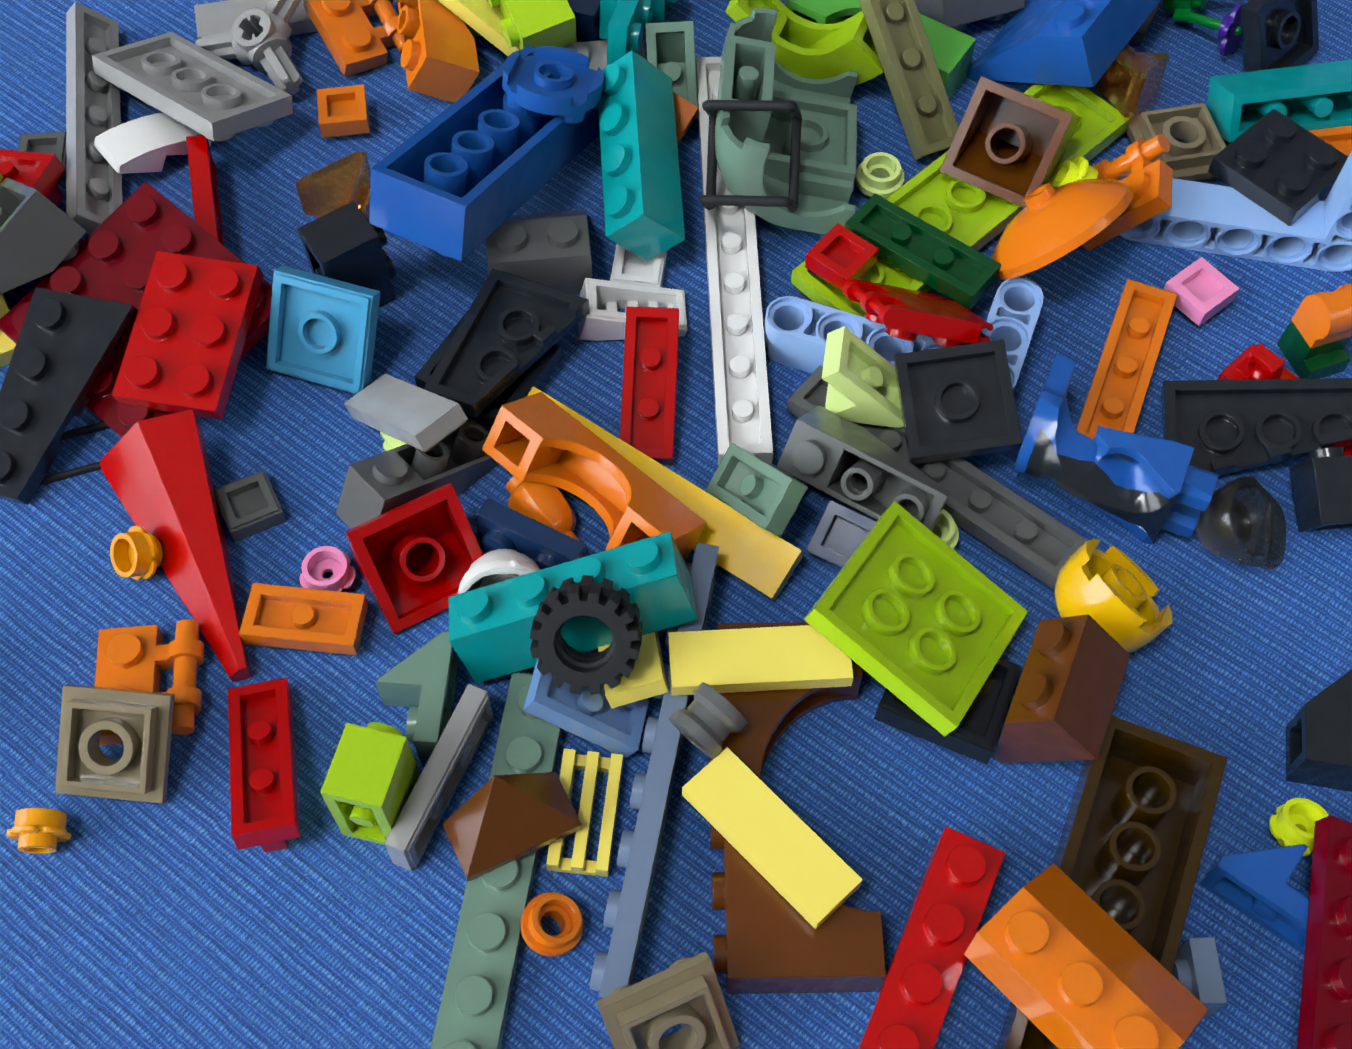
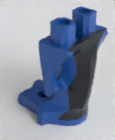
(1125, 474)

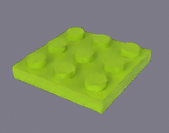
(918, 618)

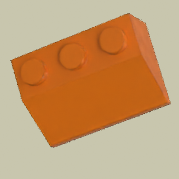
(1081, 972)

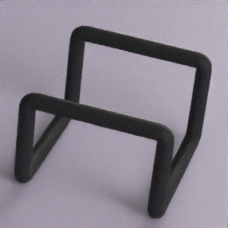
(790, 202)

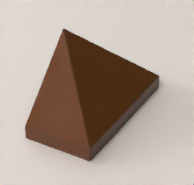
(509, 821)

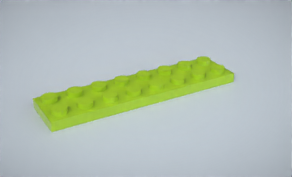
(964, 209)

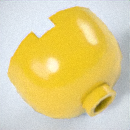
(1113, 594)

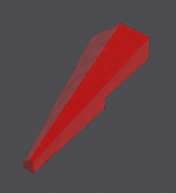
(168, 489)

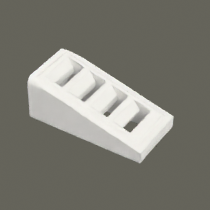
(607, 296)

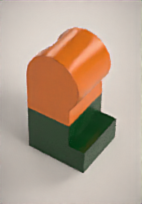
(1319, 333)

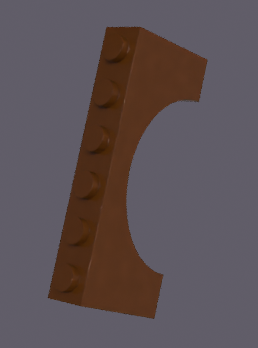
(765, 937)

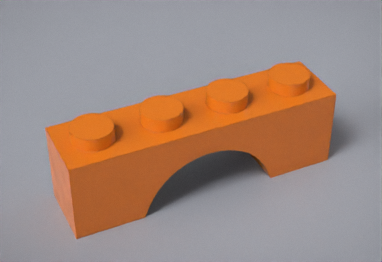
(551, 447)

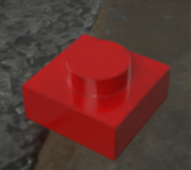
(841, 256)

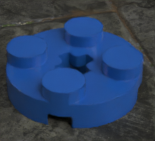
(552, 83)

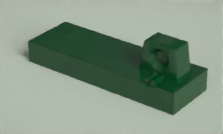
(925, 251)

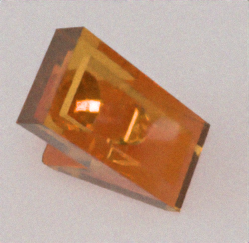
(1133, 80)
(336, 186)

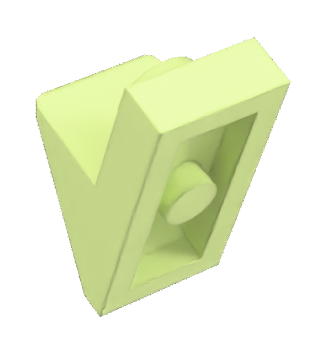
(860, 382)

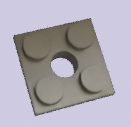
(1194, 130)
(145, 728)
(679, 995)

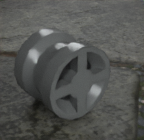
(708, 720)

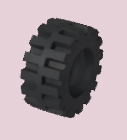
(578, 667)

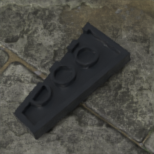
(47, 381)
(1256, 420)

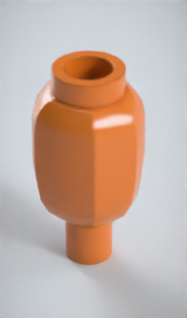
(543, 504)

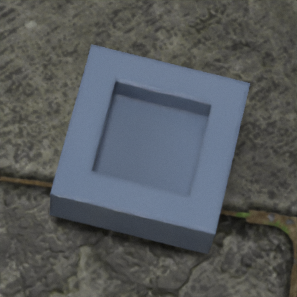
(1200, 972)

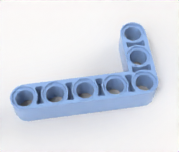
(1230, 224)
(799, 328)

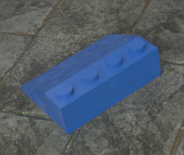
(1061, 41)

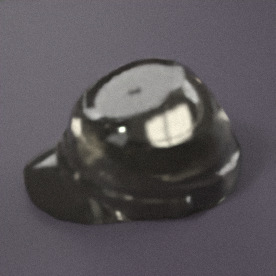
(1244, 525)

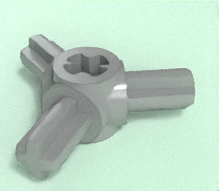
(262, 40)

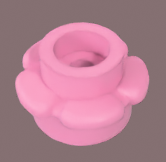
(325, 560)

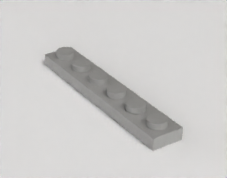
(91, 109)

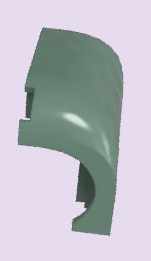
(755, 145)

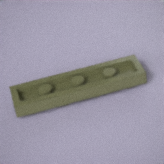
(911, 75)

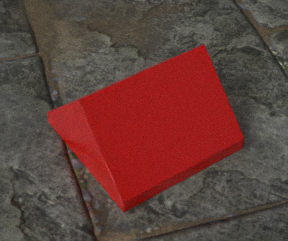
(415, 556)

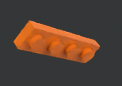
(1127, 359)

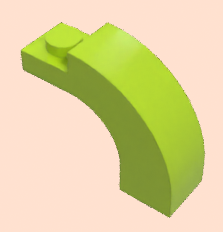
(817, 48)

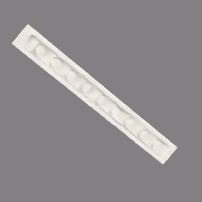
(734, 305)

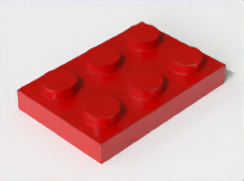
(188, 335)

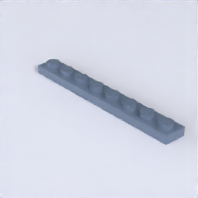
(651, 796)

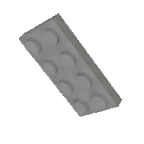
(193, 86)

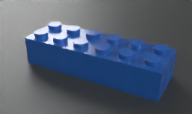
(472, 168)

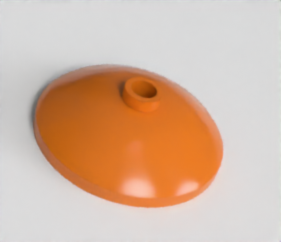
(1058, 223)

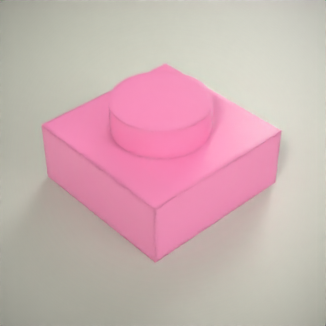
(1201, 291)

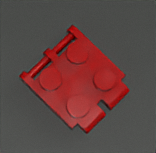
(917, 312)

